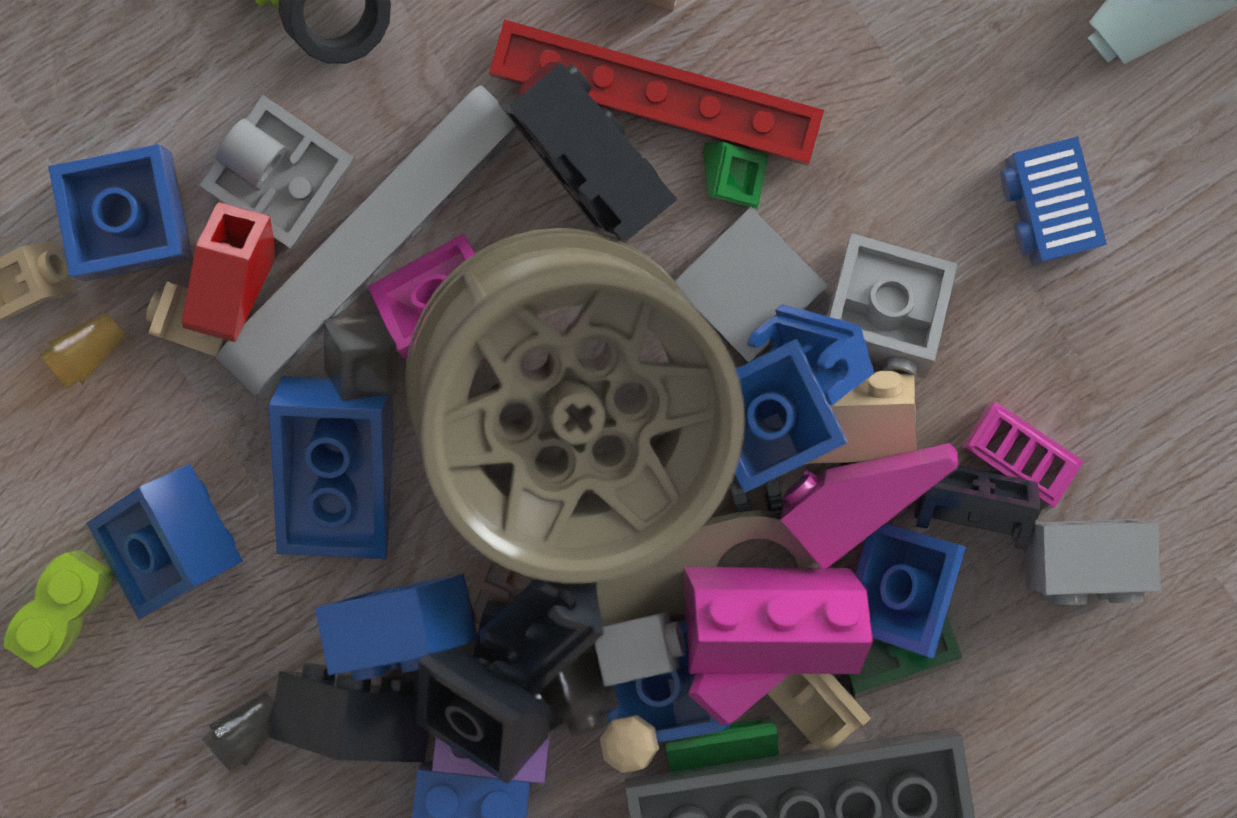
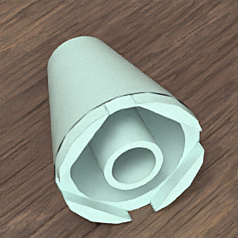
(1139, 26)

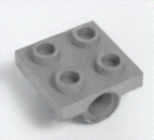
(278, 170)

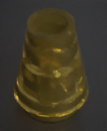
(82, 350)

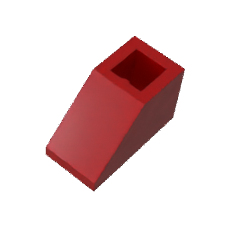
(228, 271)

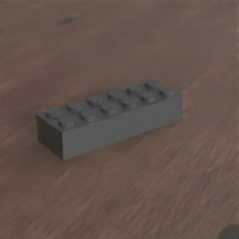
(867, 779)

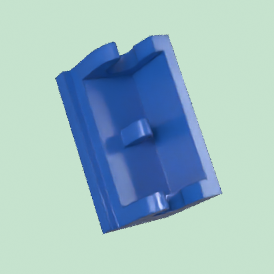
(830, 345)

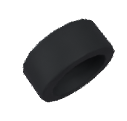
(343, 49)

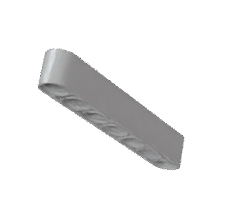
(368, 241)

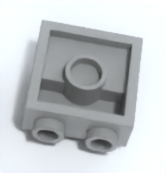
(897, 301)

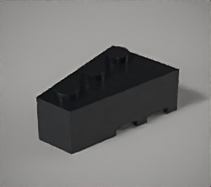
(587, 151)

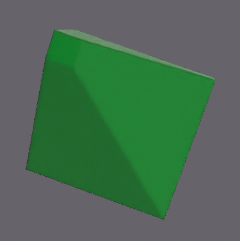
(734, 173)

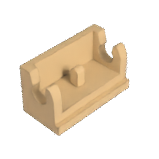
(819, 708)

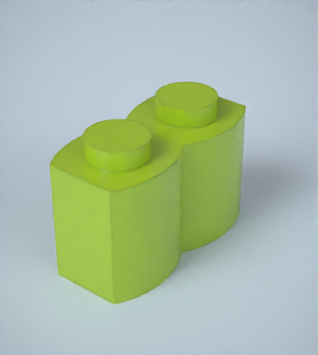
(53, 621)

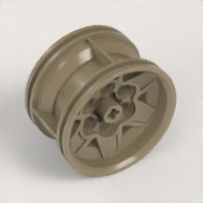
(643, 496)

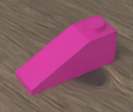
(858, 498)

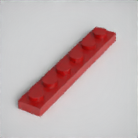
(665, 93)

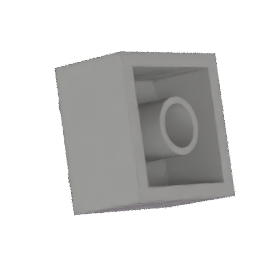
(1093, 557)

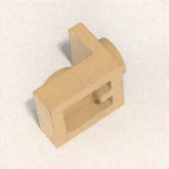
(31, 277)
(166, 315)

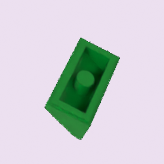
(737, 743)

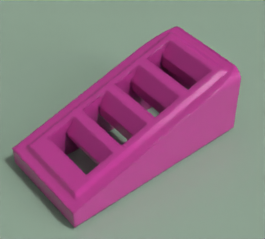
(986, 427)

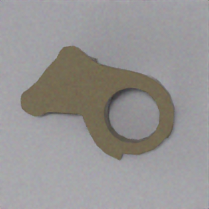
(661, 584)

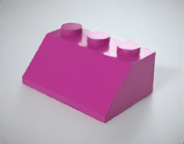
(775, 620)

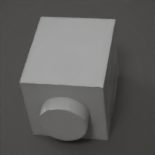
(640, 648)

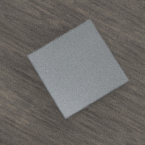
(746, 279)

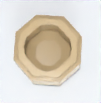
(629, 743)

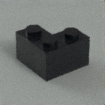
(348, 716)

